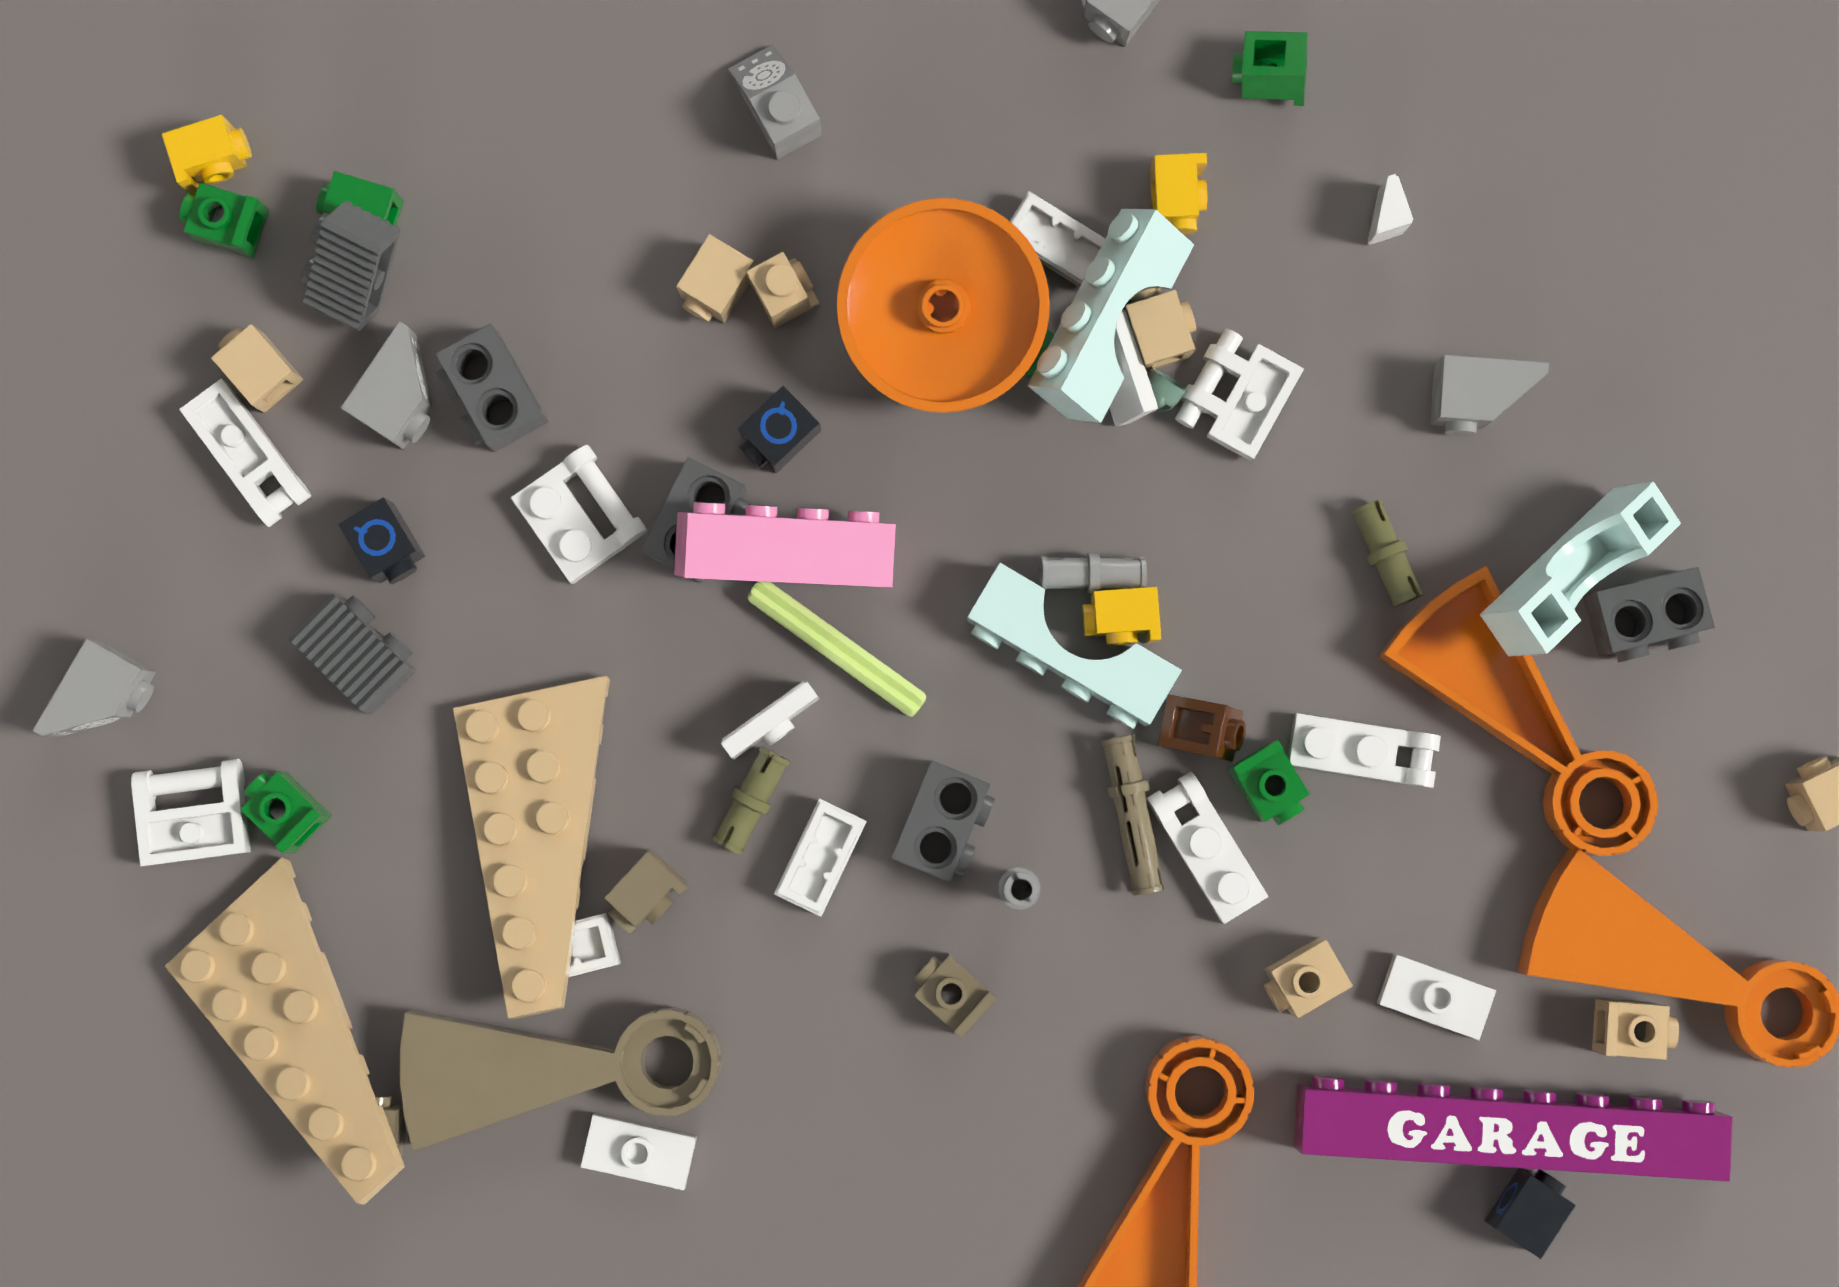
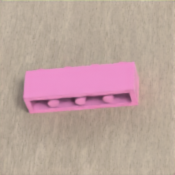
(783, 548)

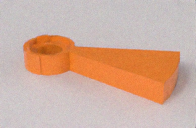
(1463, 664)
(1608, 936)
(1158, 1228)

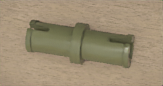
(1387, 553)
(751, 800)

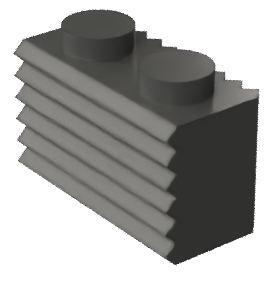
(349, 264)
(353, 652)

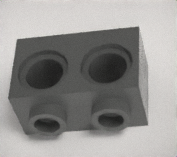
(500, 383)
(686, 489)
(1646, 605)
(929, 816)

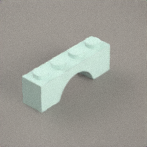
(1080, 364)
(1543, 600)
(1129, 683)

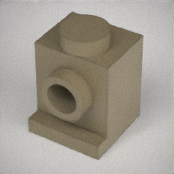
(644, 892)
(968, 1009)

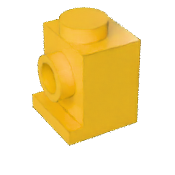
(206, 152)
(1176, 189)
(1123, 615)

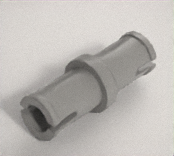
(1092, 573)
(1031, 894)

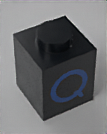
(778, 431)
(383, 542)
(1531, 1210)

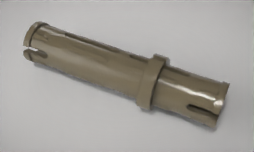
(1133, 814)

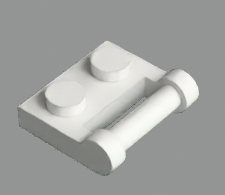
(564, 523)
(191, 830)

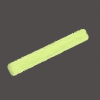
(837, 647)

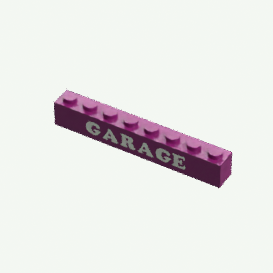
(1513, 1131)

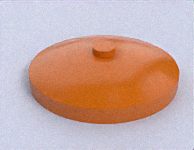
(943, 305)

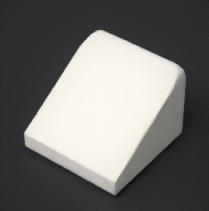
(1390, 213)

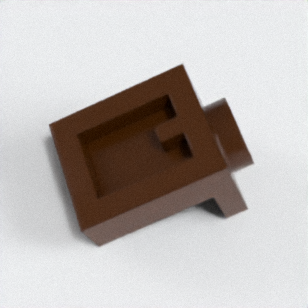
(1202, 728)

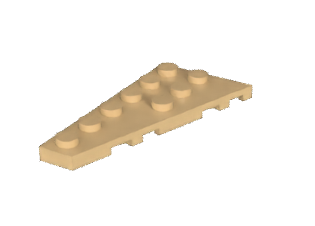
(531, 809)
(283, 1016)

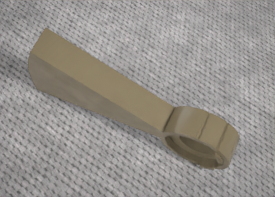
(477, 1073)

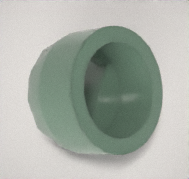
(1165, 389)

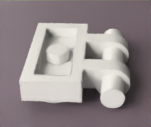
(1253, 402)

